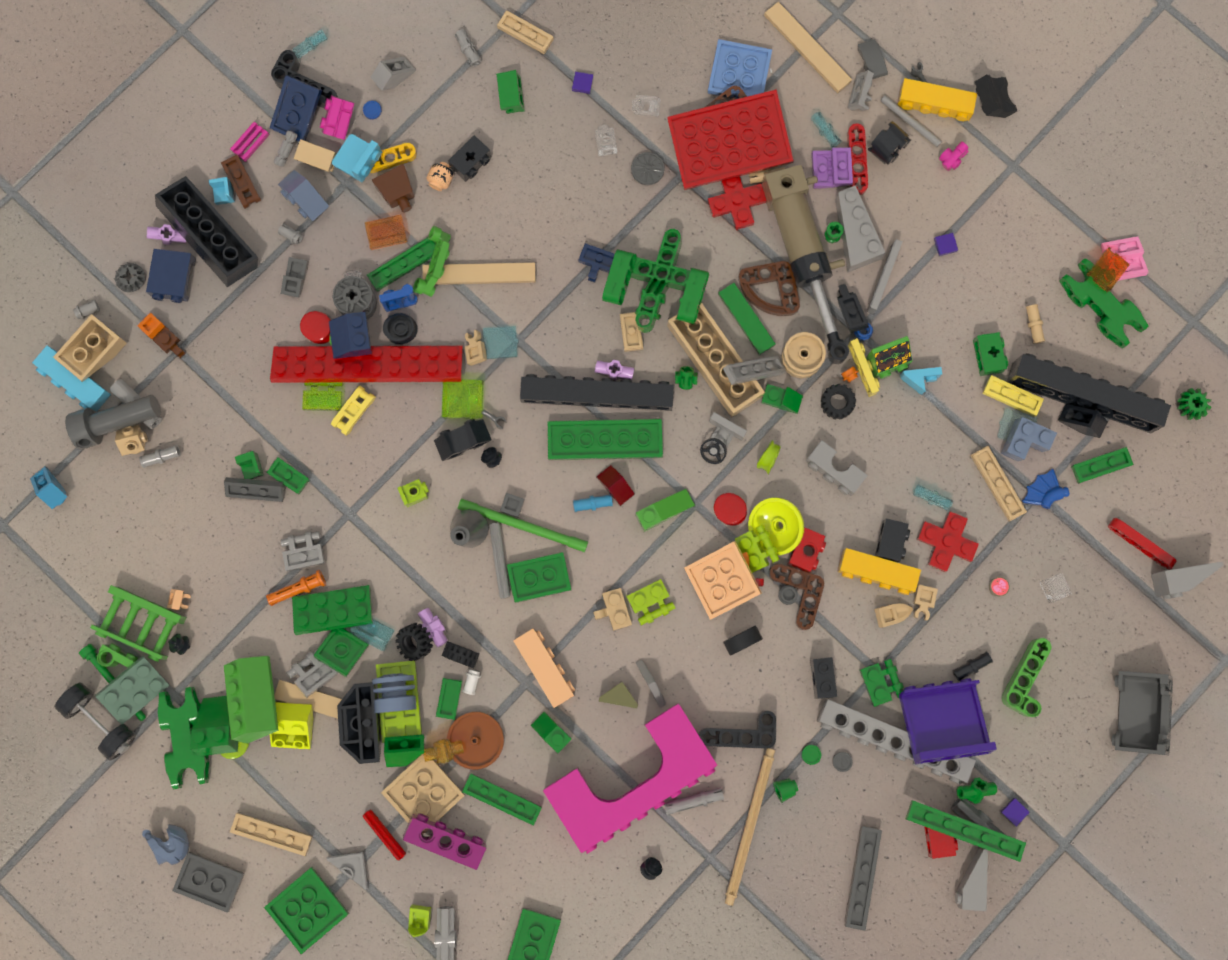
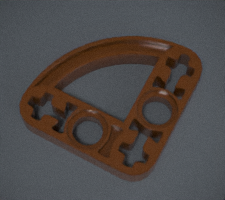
(776, 276)

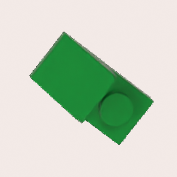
(780, 398)

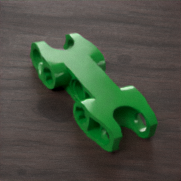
(1105, 305)
(180, 724)

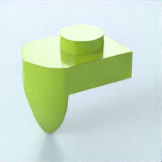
(419, 920)

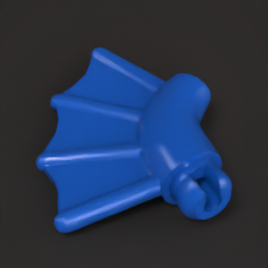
(1045, 490)

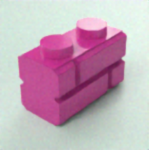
(337, 117)

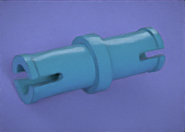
(592, 503)

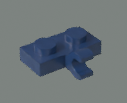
(597, 259)

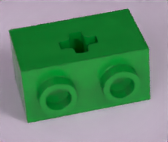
(986, 362)

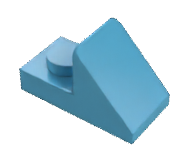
(916, 377)

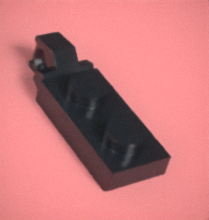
(851, 310)

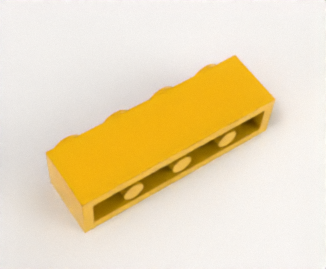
(937, 99)
(878, 570)

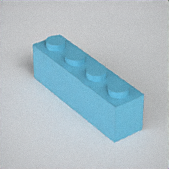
(88, 391)

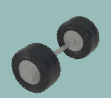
(74, 700)

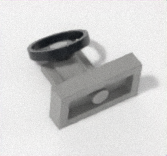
(721, 438)

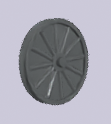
(647, 168)

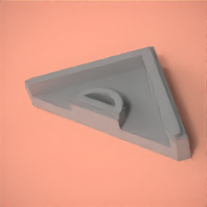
(651, 683)
(353, 866)

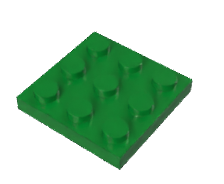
(306, 910)

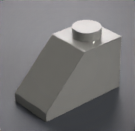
(392, 72)

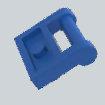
(392, 300)

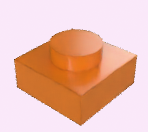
(151, 325)

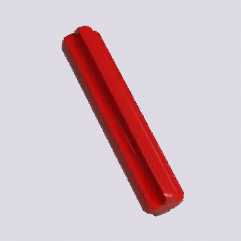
(384, 835)

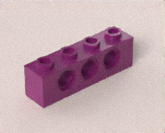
(469, 858)

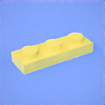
(864, 366)
(1013, 396)

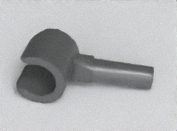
(918, 73)
(494, 418)

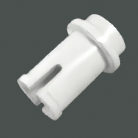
(471, 681)

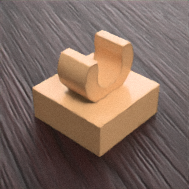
(175, 599)

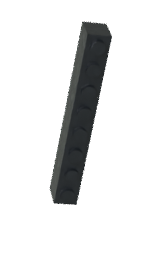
(596, 393)

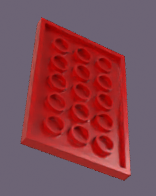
(730, 139)

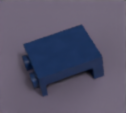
(169, 275)

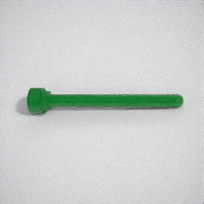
(89, 653)

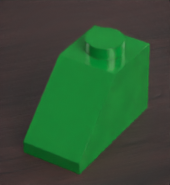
(551, 732)
(403, 749)

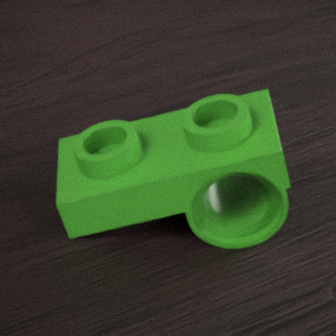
(117, 656)

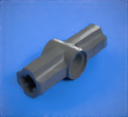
(968, 812)

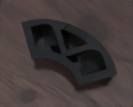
(467, 437)

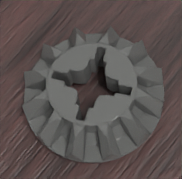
(135, 282)

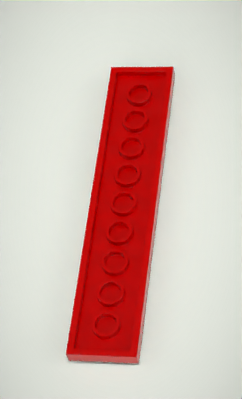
(385, 364)

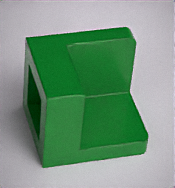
(250, 465)

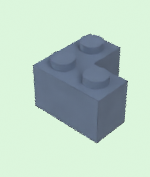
(300, 191)
(1026, 435)

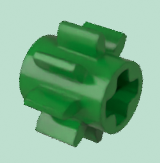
(686, 377)

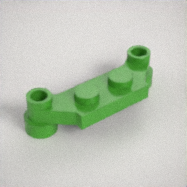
(436, 267)

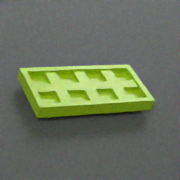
(400, 722)

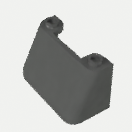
(1144, 712)

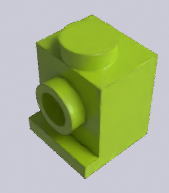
(408, 498)

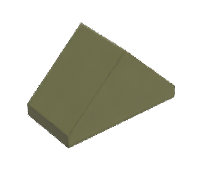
(619, 696)

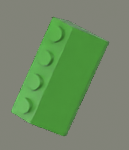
(250, 698)

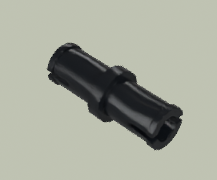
(972, 666)

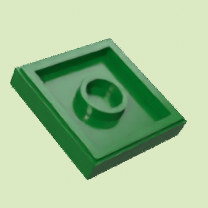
(341, 651)

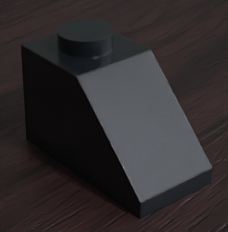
(1083, 420)

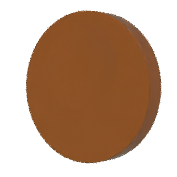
(480, 738)

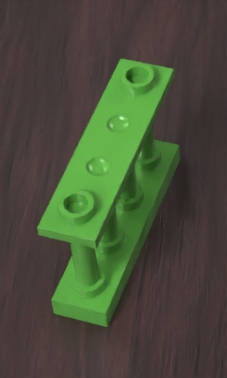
(138, 603)

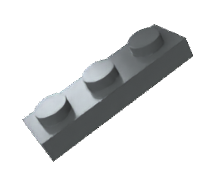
(254, 489)

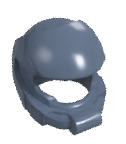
(172, 850)

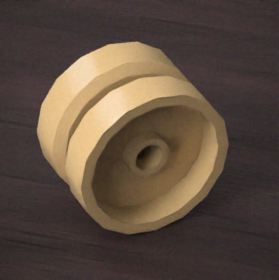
(801, 344)

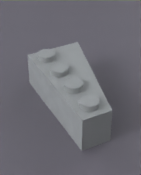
(859, 235)

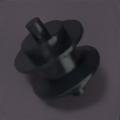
(491, 457)
(179, 644)
(651, 868)

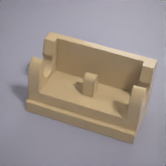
(315, 156)

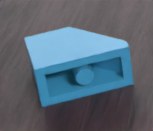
(48, 488)

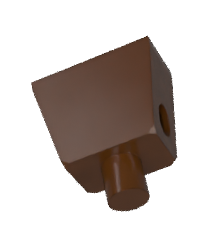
(395, 188)

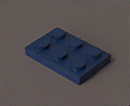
(295, 108)

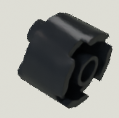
(889, 143)

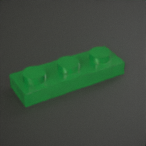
(1102, 465)

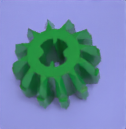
(1199, 400)

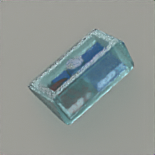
(374, 634)

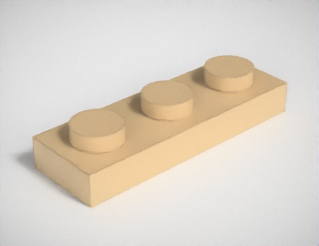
(525, 32)

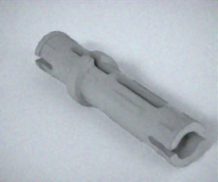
(689, 802)

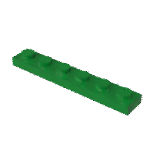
(965, 831)

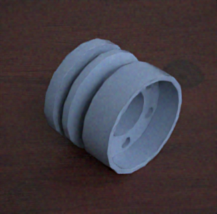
(394, 693)

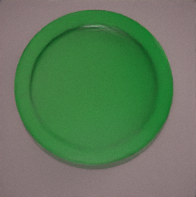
(811, 754)

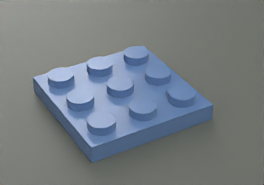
(739, 66)

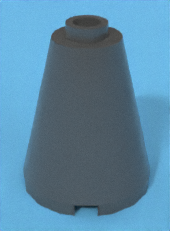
(468, 528)

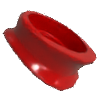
(316, 327)
(730, 509)

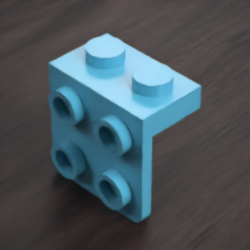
(357, 157)

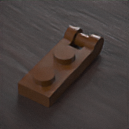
(240, 181)

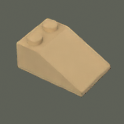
(89, 348)

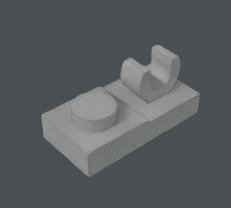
(860, 89)

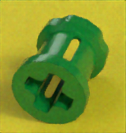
(836, 226)

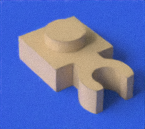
(475, 350)
(925, 598)

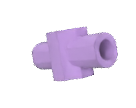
(156, 233)
(622, 371)
(433, 626)

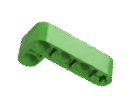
(1030, 676)

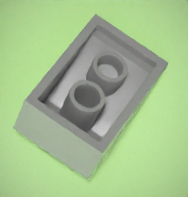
(1174, 582)

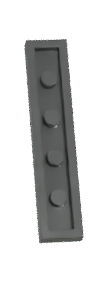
(863, 878)

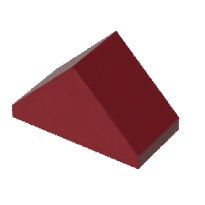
(615, 485)

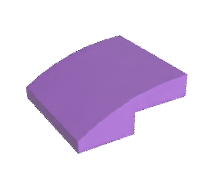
(832, 168)

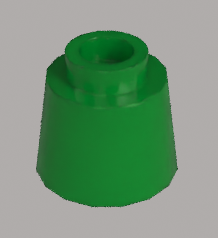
(785, 789)

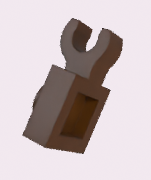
(168, 342)

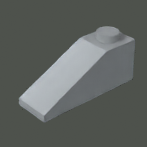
(973, 886)

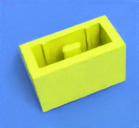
(294, 726)

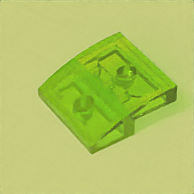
(462, 399)

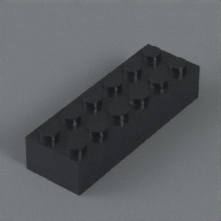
(206, 231)

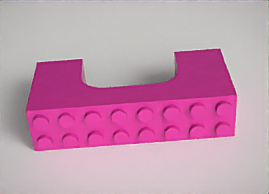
(596, 819)

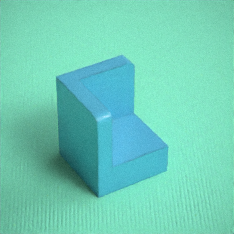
(222, 190)

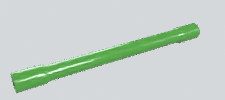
(570, 541)

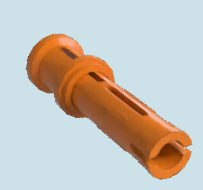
(305, 585)

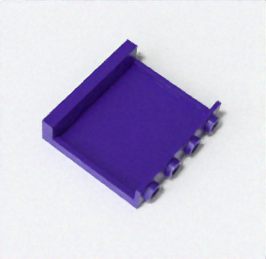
(945, 721)

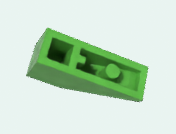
(664, 510)

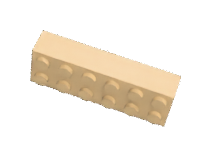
(710, 354)

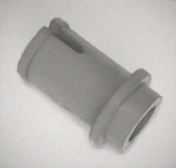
(294, 236)
(86, 309)

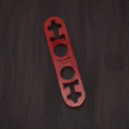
(858, 159)
(1142, 543)

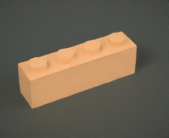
(543, 667)

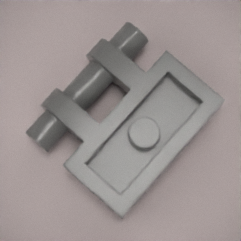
(305, 556)
(312, 679)

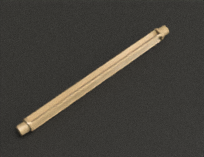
(749, 827)

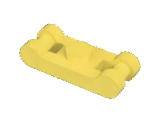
(353, 410)

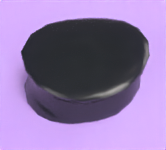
(400, 328)

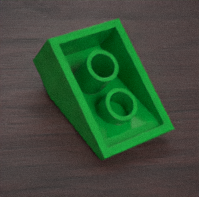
(212, 728)

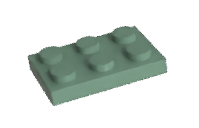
(132, 690)

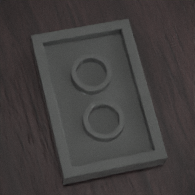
(208, 882)

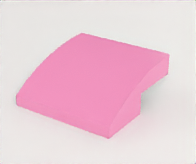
(1132, 252)

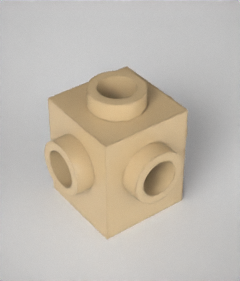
(131, 440)

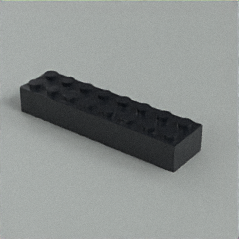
(1083, 391)

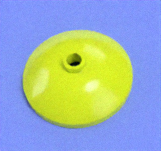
(769, 514)

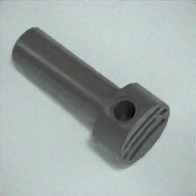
(88, 428)

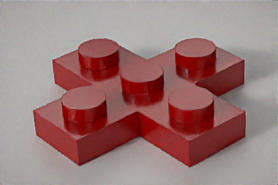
(737, 202)
(947, 541)

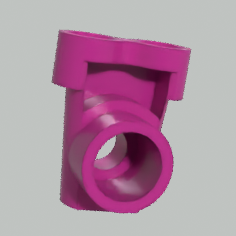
(951, 159)

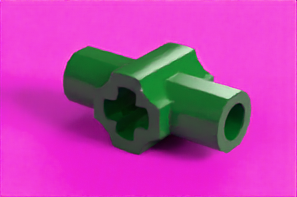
(976, 790)

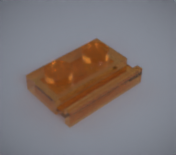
(386, 232)
(1108, 269)

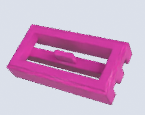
(247, 135)

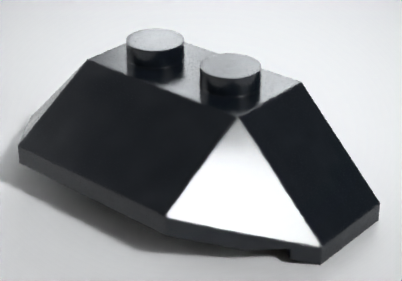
(359, 724)

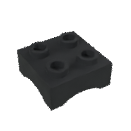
(994, 96)

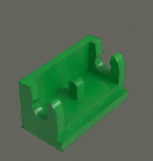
(510, 92)

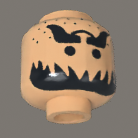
(440, 176)

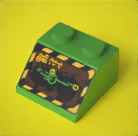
(890, 358)

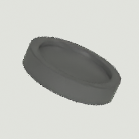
(842, 761)

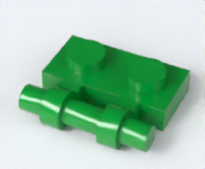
(876, 684)

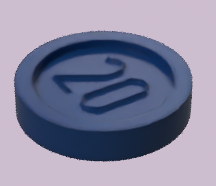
(372, 110)

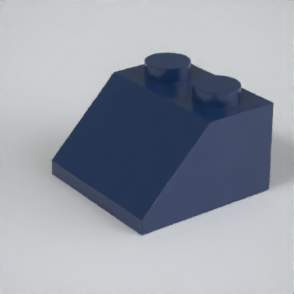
(350, 335)

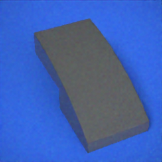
(872, 58)
(295, 277)

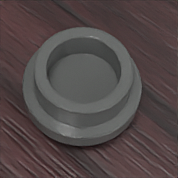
(788, 595)

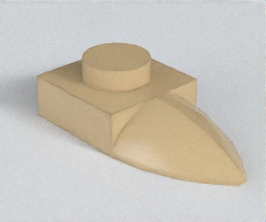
(892, 614)

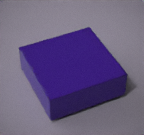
(582, 82)
(946, 244)
(1015, 812)

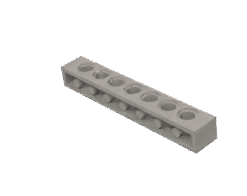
(829, 711)

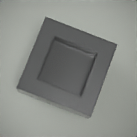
(512, 505)

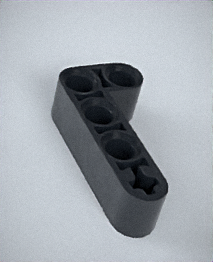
(282, 68)
(737, 734)

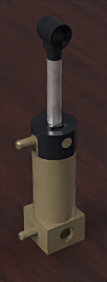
(810, 265)

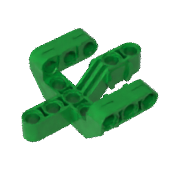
(629, 265)

